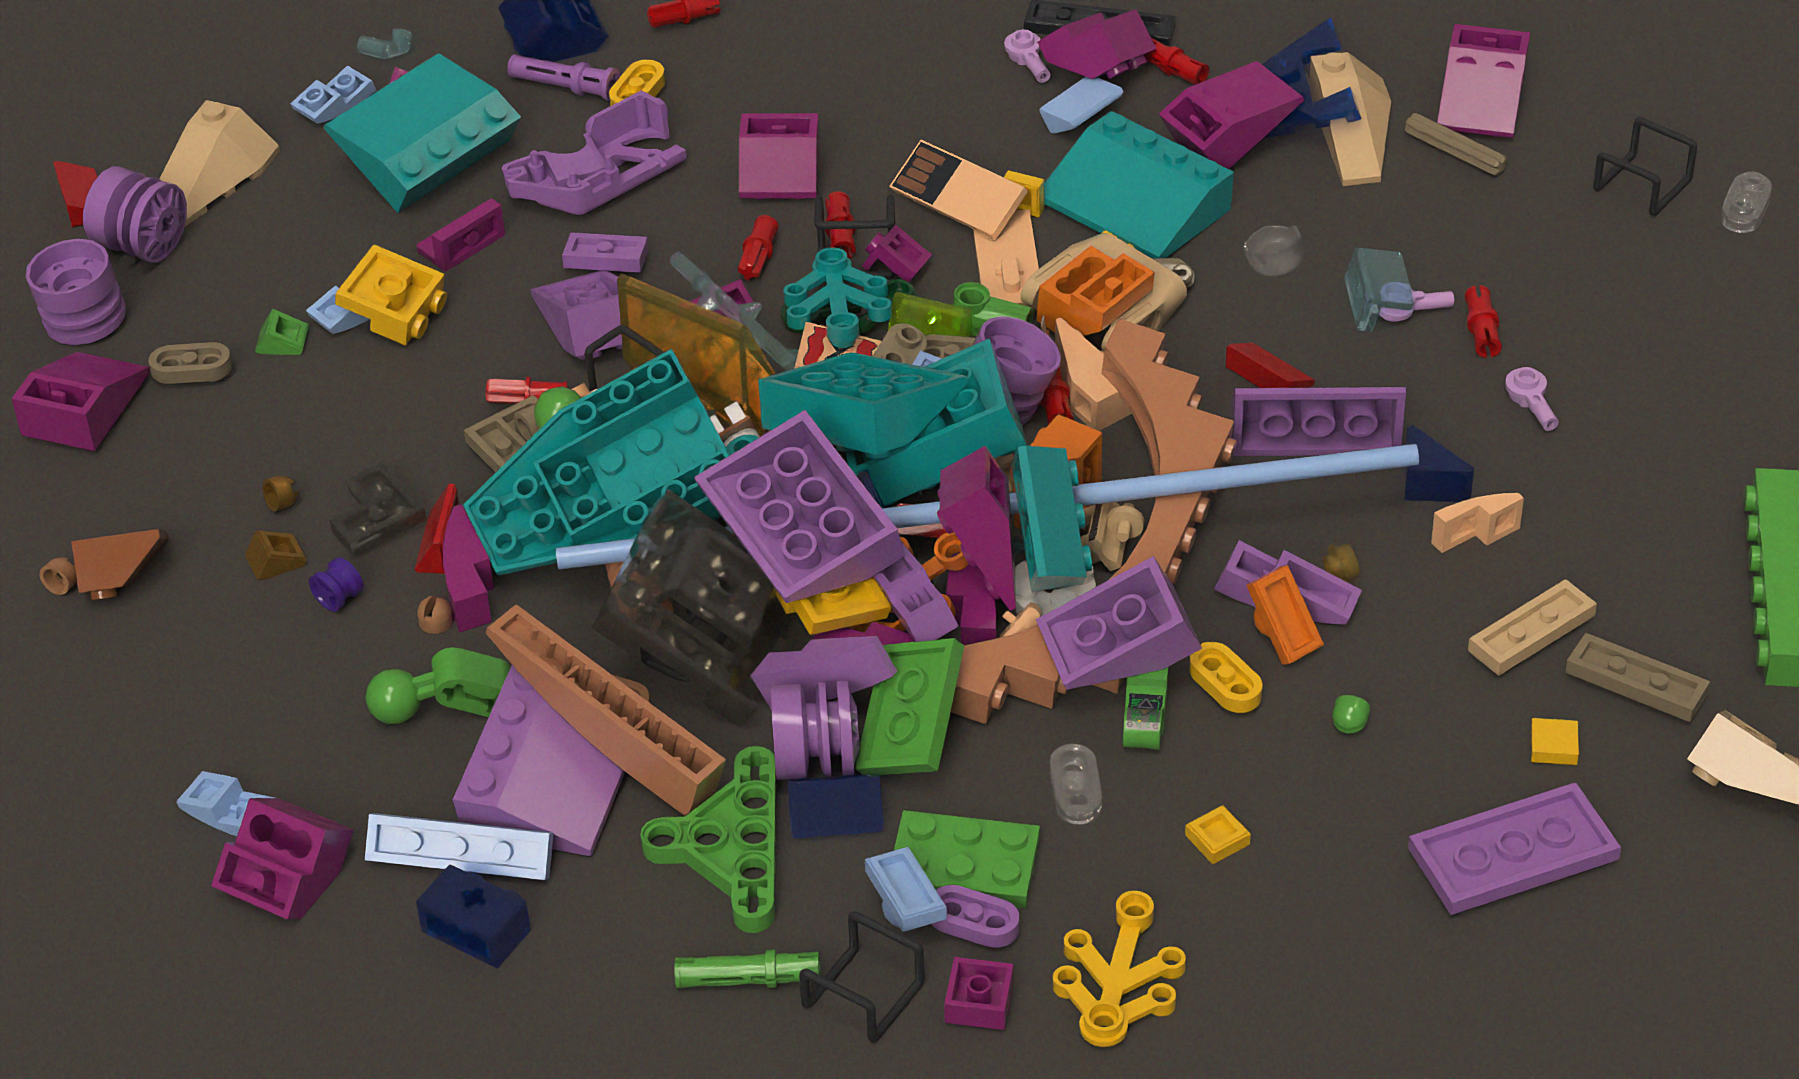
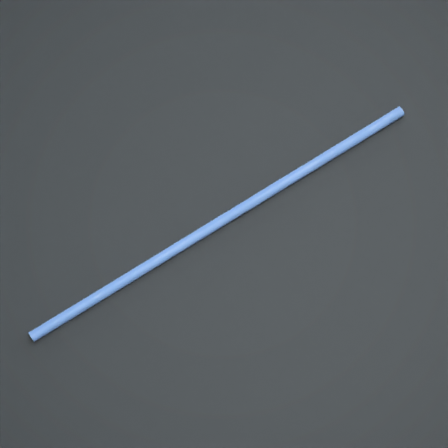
(1105, 492)

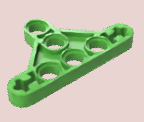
(731, 855)

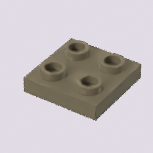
(503, 433)

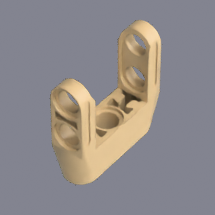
(1150, 311)

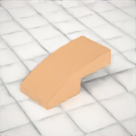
(1484, 517)

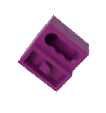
(1099, 45)
(282, 857)

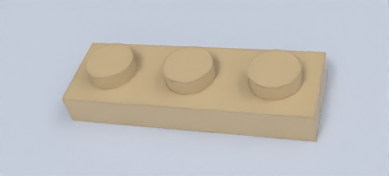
(1532, 627)

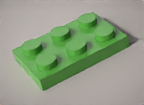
(911, 709)
(973, 853)

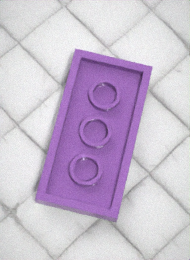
(1513, 848)

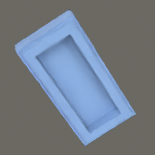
(905, 890)

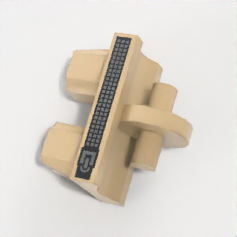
(1108, 529)

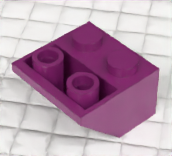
(779, 155)

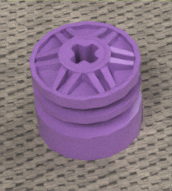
(135, 214)
(76, 291)
(1026, 358)
(813, 730)

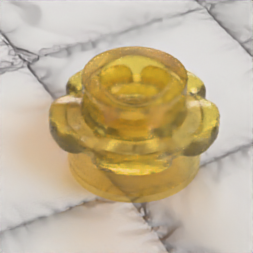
(1341, 562)

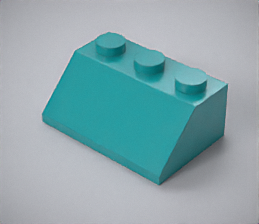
(1050, 517)

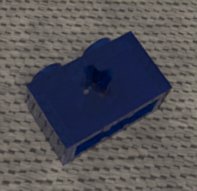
(473, 915)

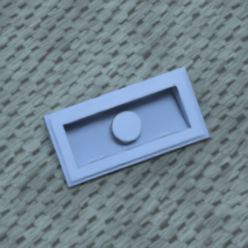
(1078, 104)

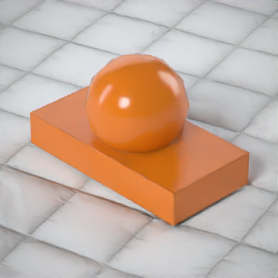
(1283, 615)

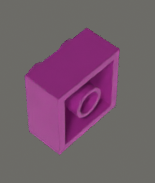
(979, 993)

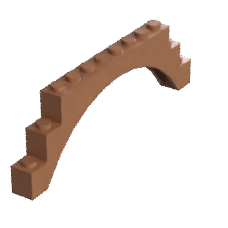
(1178, 441)

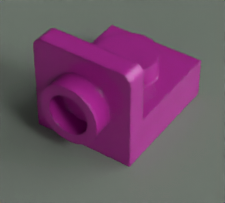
(897, 252)

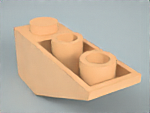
(1091, 394)

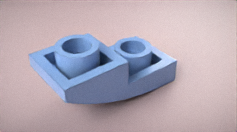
(329, 101)

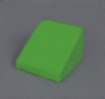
(281, 335)

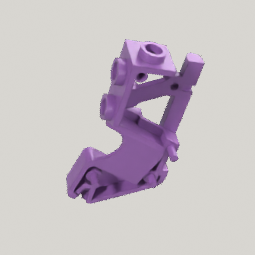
(591, 176)

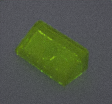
(931, 316)

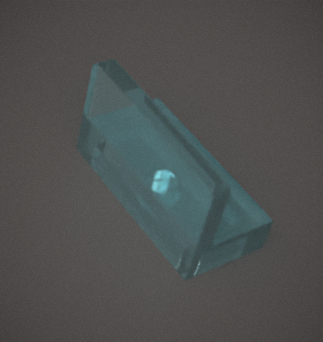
(1374, 282)

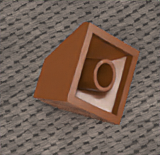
(113, 560)

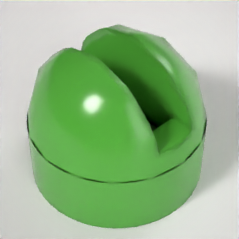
(1350, 714)

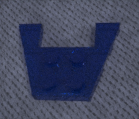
(1291, 68)

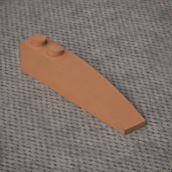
(610, 713)

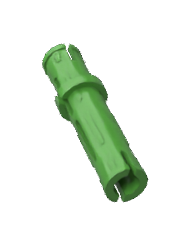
(747, 969)

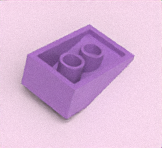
(581, 311)
(1119, 628)

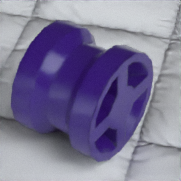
(336, 584)

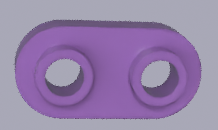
(979, 917)

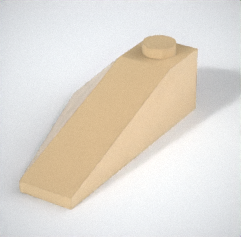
(1745, 760)

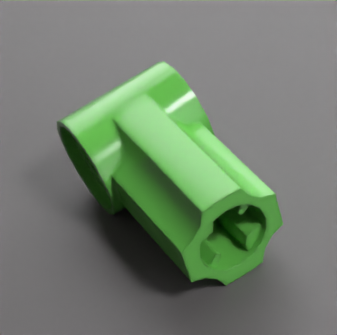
(983, 306)

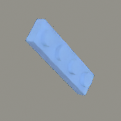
(461, 844)

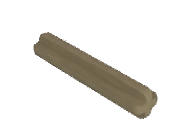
(1455, 144)

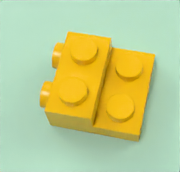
(393, 294)
(840, 607)

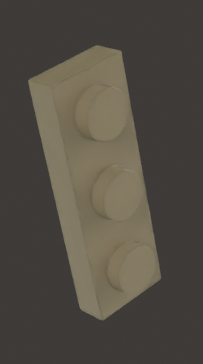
(1637, 677)

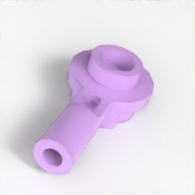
(1024, 50)
(1421, 301)
(1527, 389)

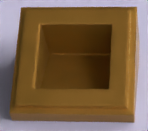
(273, 554)

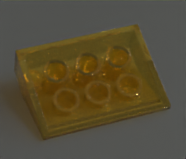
(712, 349)

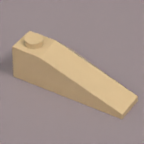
(1360, 144)
(216, 154)

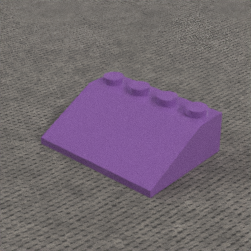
(801, 511)
(537, 773)

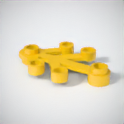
(1134, 916)

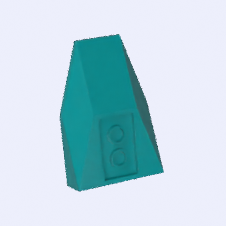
(599, 468)

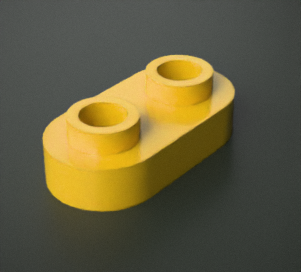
(640, 75)
(1230, 682)

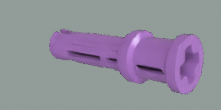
(576, 77)

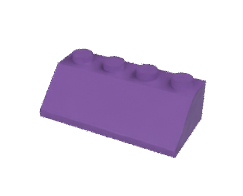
(1316, 420)

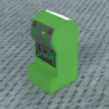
(1145, 709)

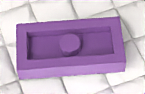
(605, 252)

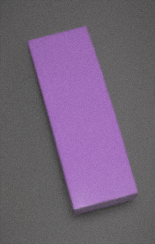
(1324, 594)
(915, 599)
(826, 660)

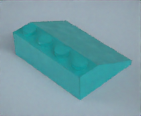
(423, 129)
(1139, 186)
(860, 400)
(973, 419)

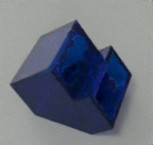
(553, 28)

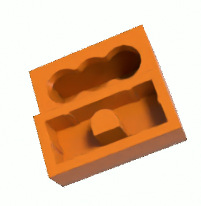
(1093, 291)

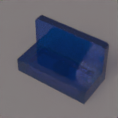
(835, 805)

